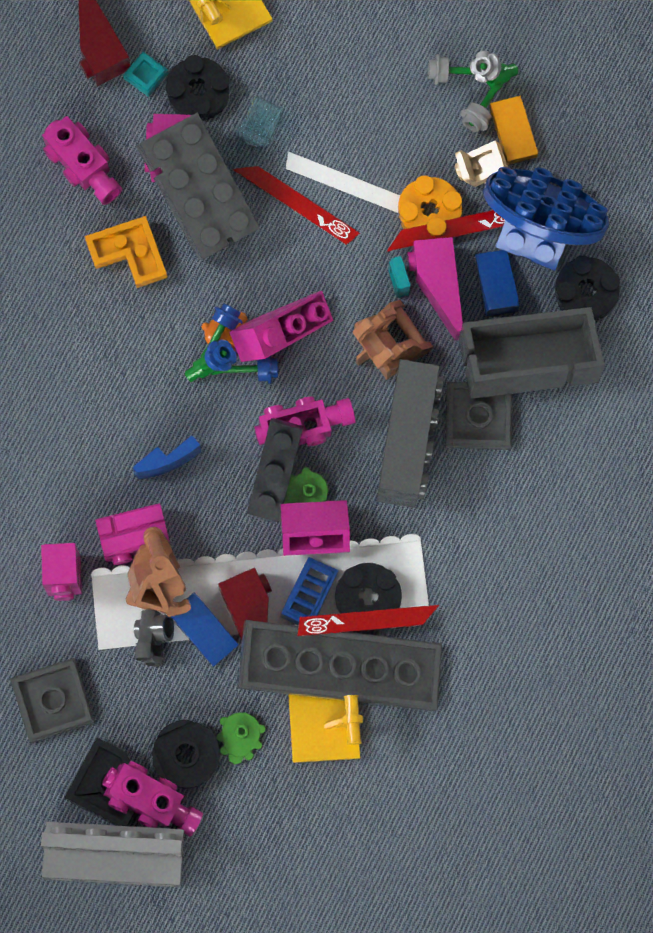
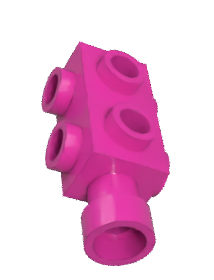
(71, 154)
(308, 410)
(145, 797)

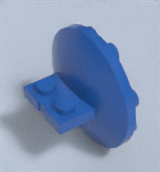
(543, 216)

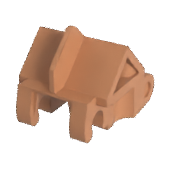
(382, 347)
(156, 577)

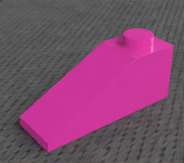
(437, 277)

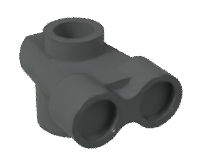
(151, 632)

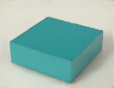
(145, 74)
(399, 277)

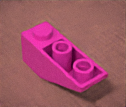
(281, 327)

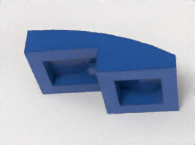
(158, 463)

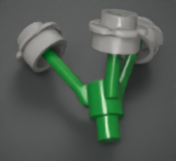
(487, 70)

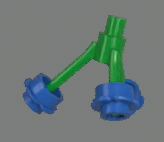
(220, 355)

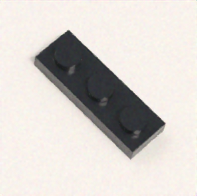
(275, 469)

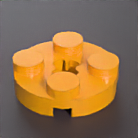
(424, 191)

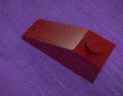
(99, 46)
(246, 597)

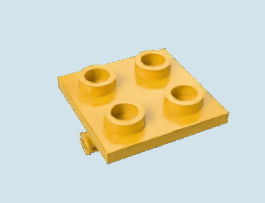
(230, 19)
(324, 728)

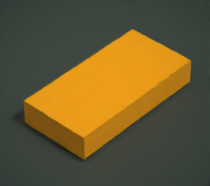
(513, 130)

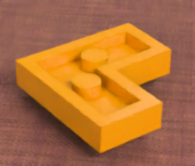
(130, 242)

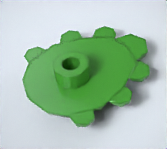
(306, 488)
(240, 736)

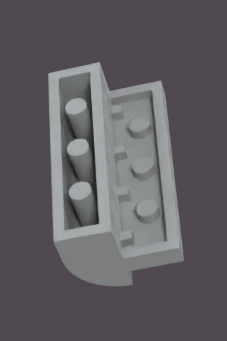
(113, 854)

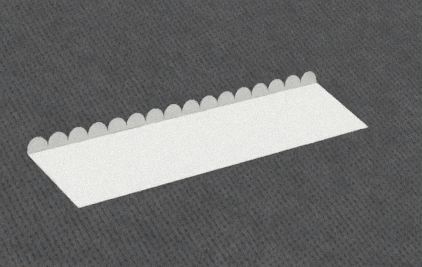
(116, 618)

